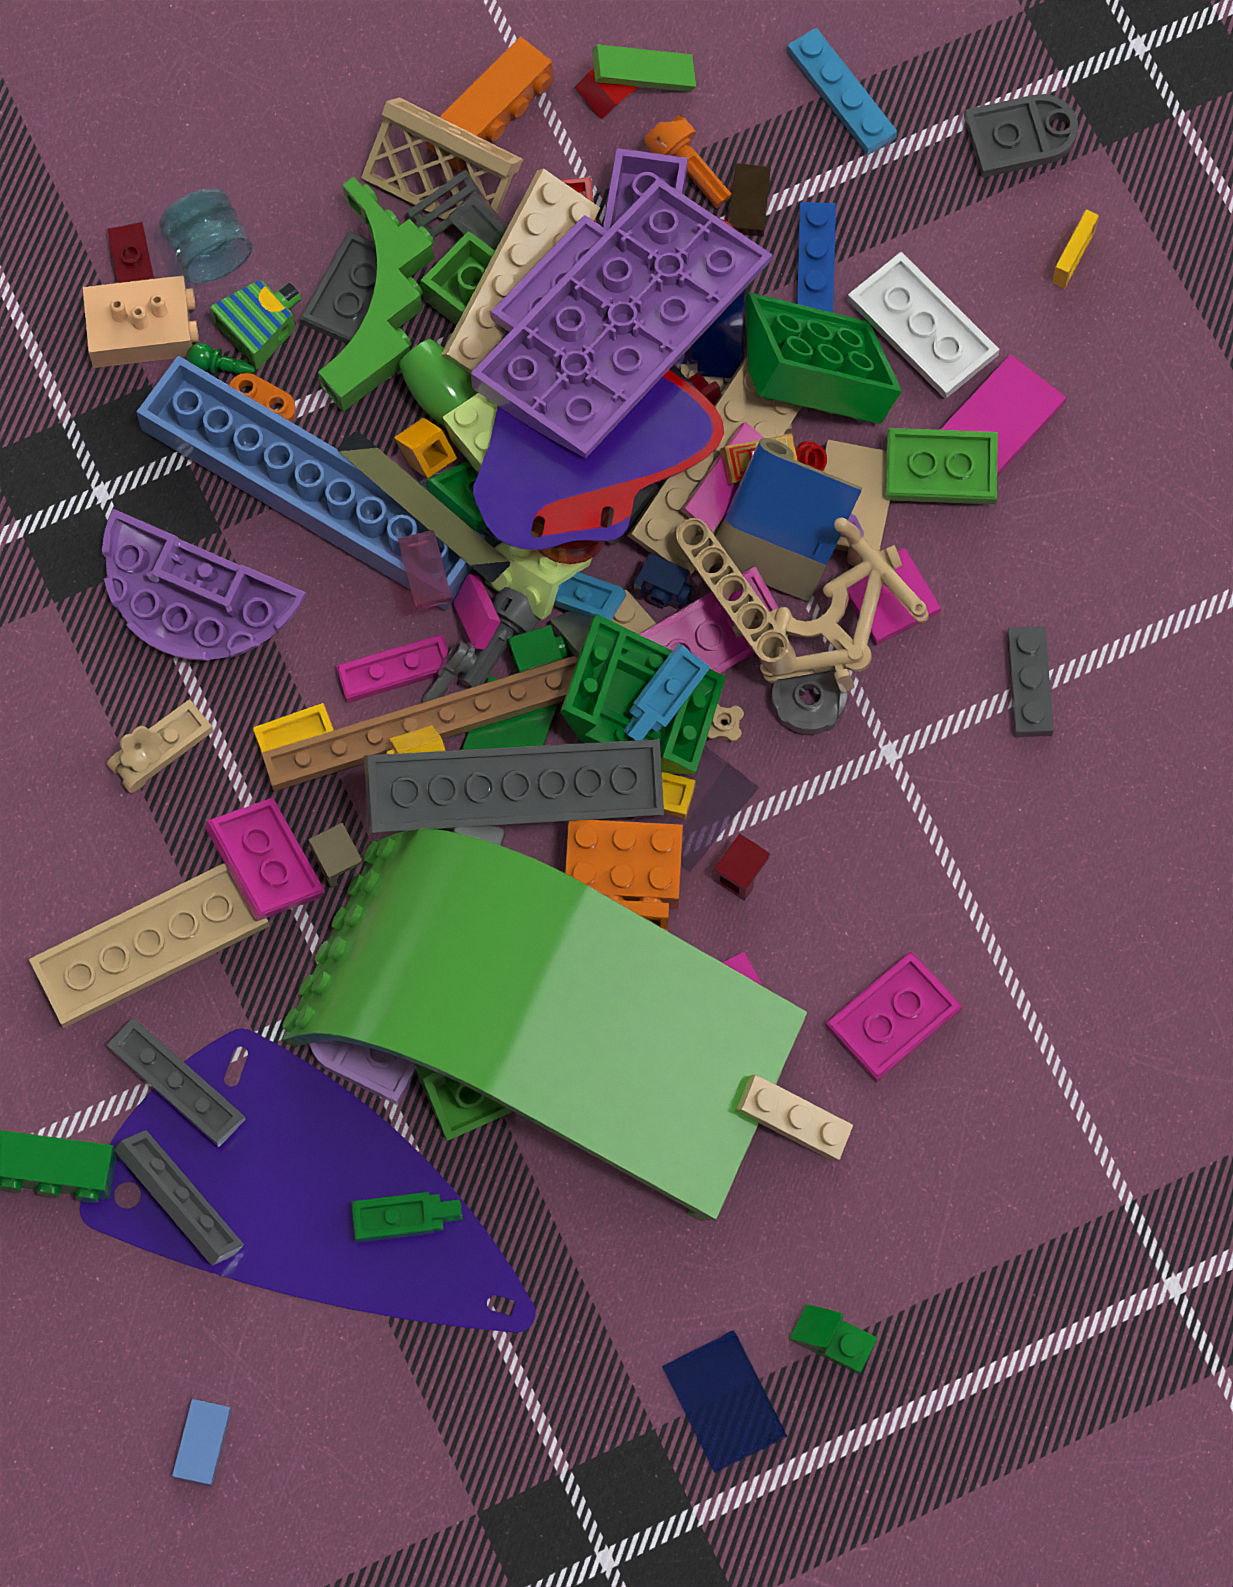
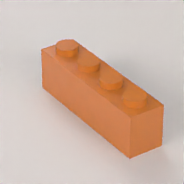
(500, 94)

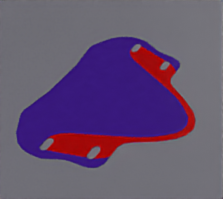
(525, 469)

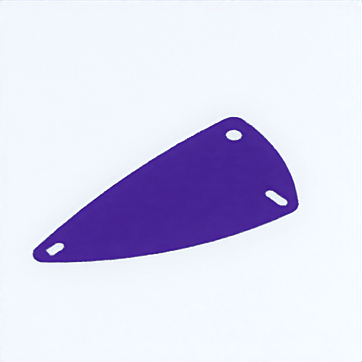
(290, 1191)

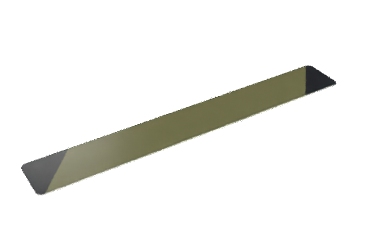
(424, 506)

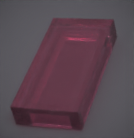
(424, 570)

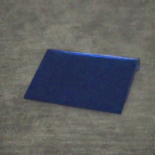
(724, 1401)

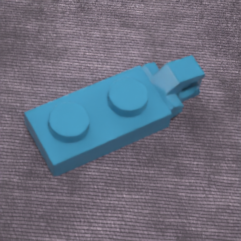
(666, 692)

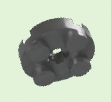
(807, 718)

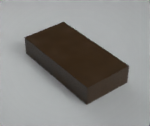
(749, 199)

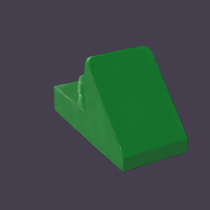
(833, 1338)

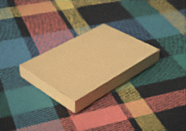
(868, 470)

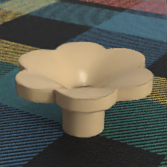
(140, 748)

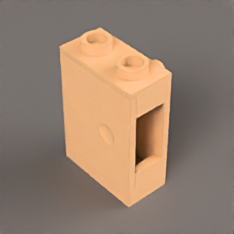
(139, 321)

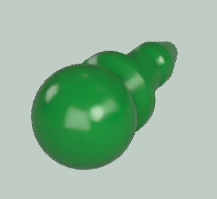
(206, 358)

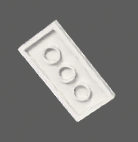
(923, 325)

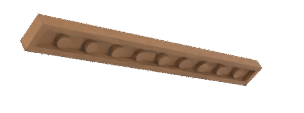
(448, 715)

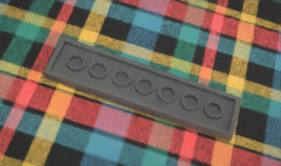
(513, 785)

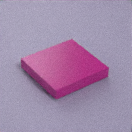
(890, 615)

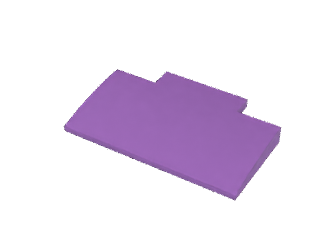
(613, 315)

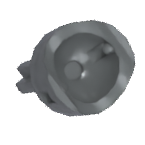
(515, 620)

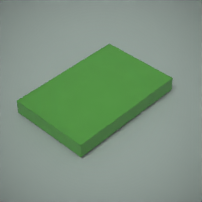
(941, 466)

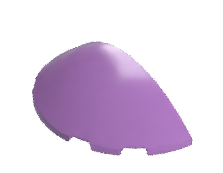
(189, 597)

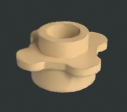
(731, 730)

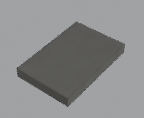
(344, 290)

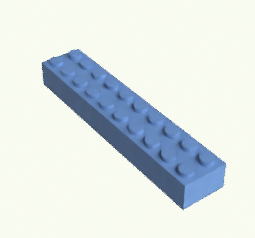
(285, 469)

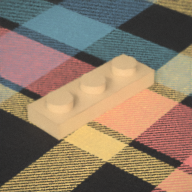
(794, 1117)

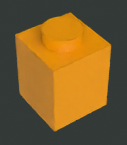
(425, 447)

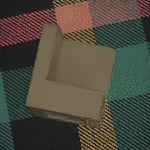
(334, 852)

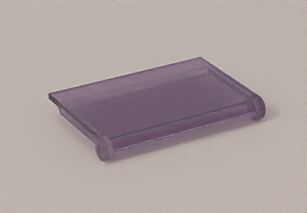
(715, 802)

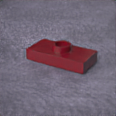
(130, 253)

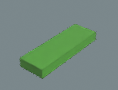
(643, 68)

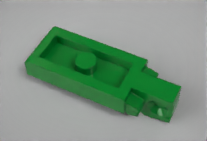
(402, 1216)

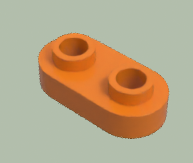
(266, 394)

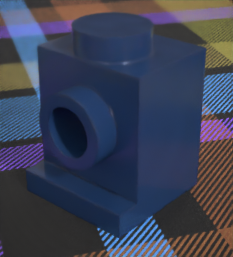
(663, 583)

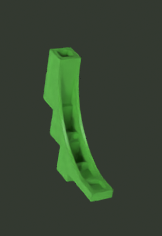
(379, 342)

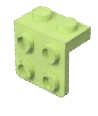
(534, 577)

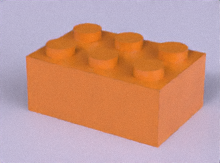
(626, 858)

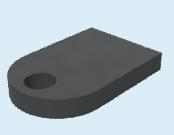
(1018, 133)

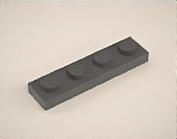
(176, 1082)
(179, 1197)

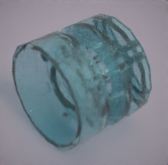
(205, 235)

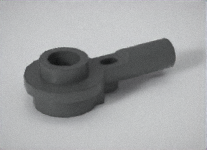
(458, 660)

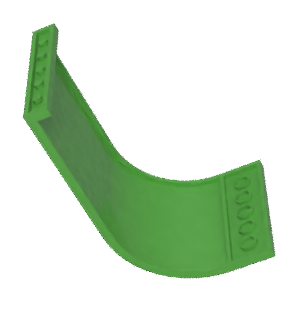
(550, 1007)

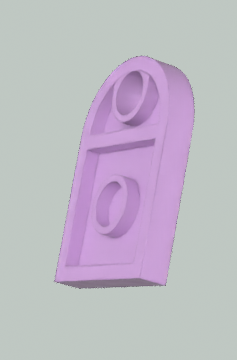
(366, 1067)

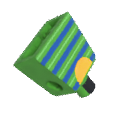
(257, 319)

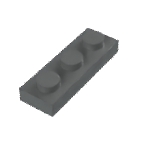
(1030, 681)

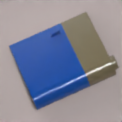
(785, 519)

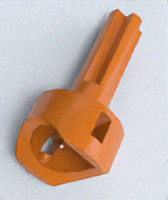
(675, 141)

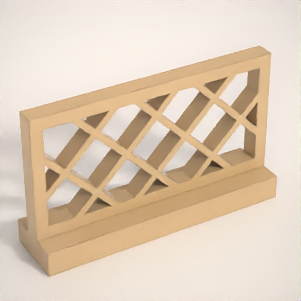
(443, 137)

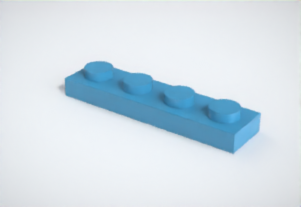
(842, 91)

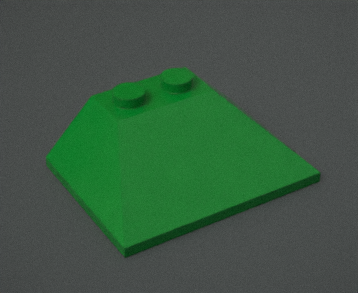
(610, 677)

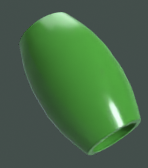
(435, 381)

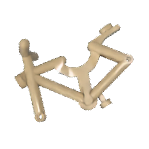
(850, 652)

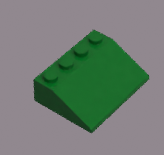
(818, 359)

